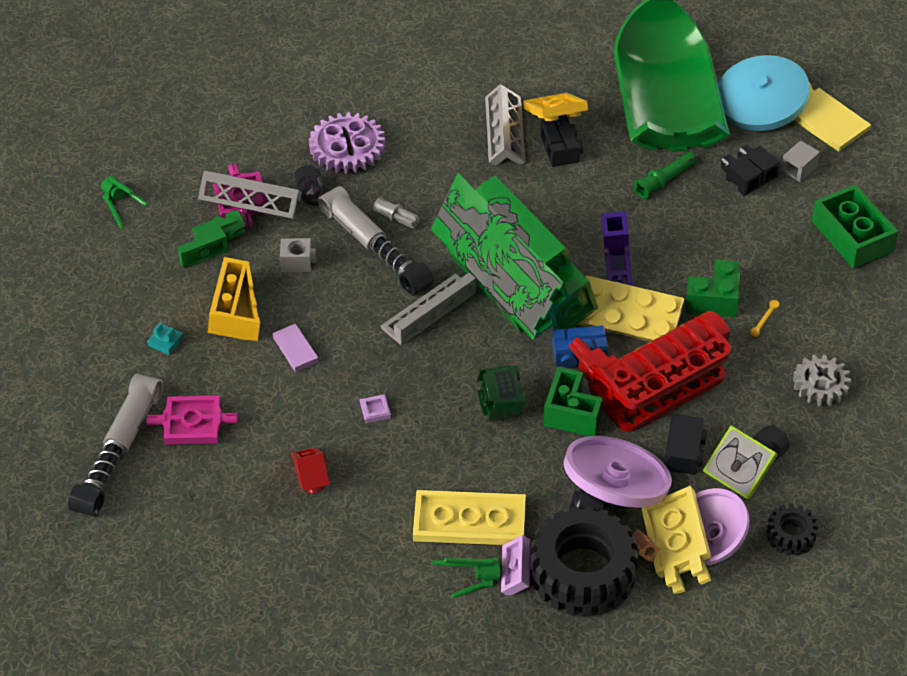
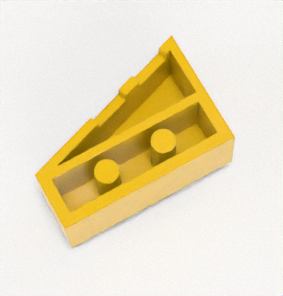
(234, 303)

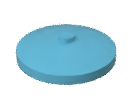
(764, 92)

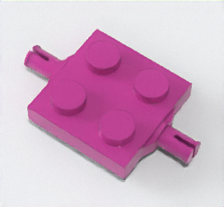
(237, 194)
(192, 420)

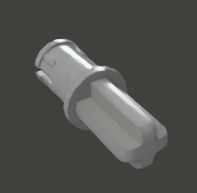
(395, 213)

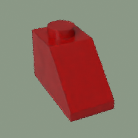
(310, 469)

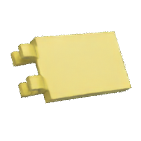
(831, 120)
(680, 534)

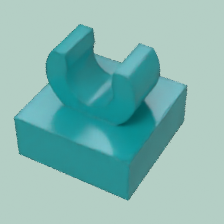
(165, 338)

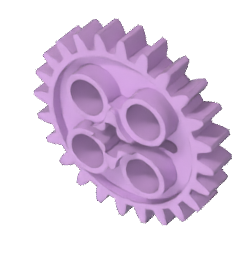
(330, 145)

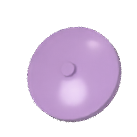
(617, 471)

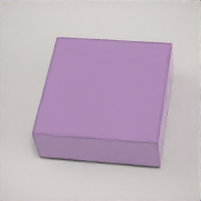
(375, 408)

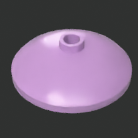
(722, 514)

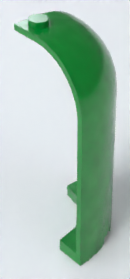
(668, 79)

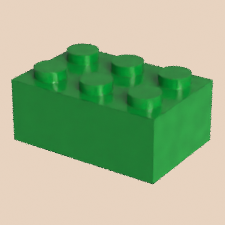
(854, 226)

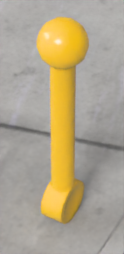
(755, 332)

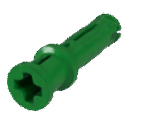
(657, 178)

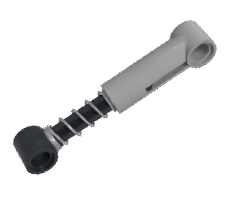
(338, 205)
(143, 393)

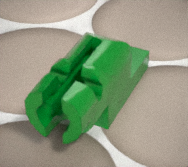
(211, 238)

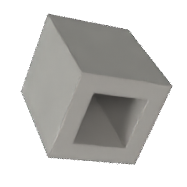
(800, 161)

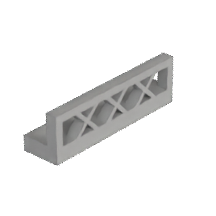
(499, 125)
(249, 185)
(430, 308)

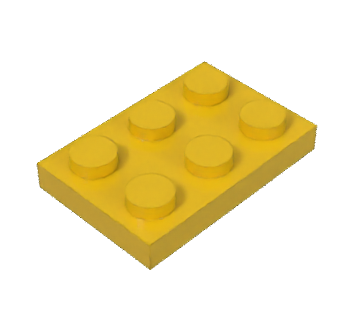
(556, 105)

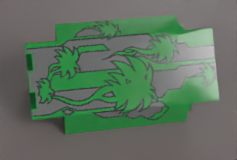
(513, 258)

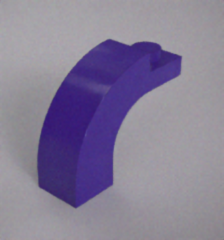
(616, 247)

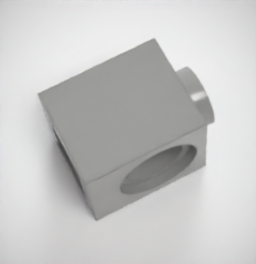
(297, 255)

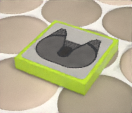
(740, 462)

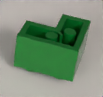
(715, 293)
(569, 407)

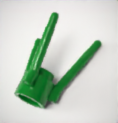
(116, 190)
(485, 569)

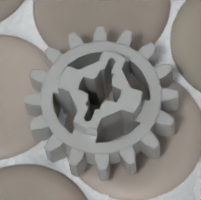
(821, 380)

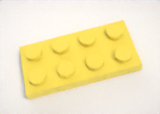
(633, 310)
(468, 517)

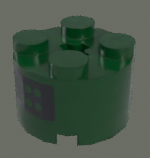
(500, 392)

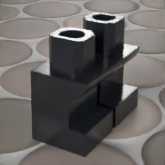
(751, 168)

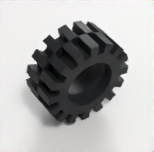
(792, 542)

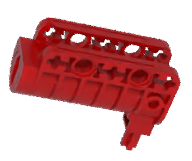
(657, 370)

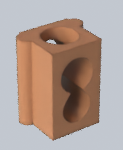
(646, 546)

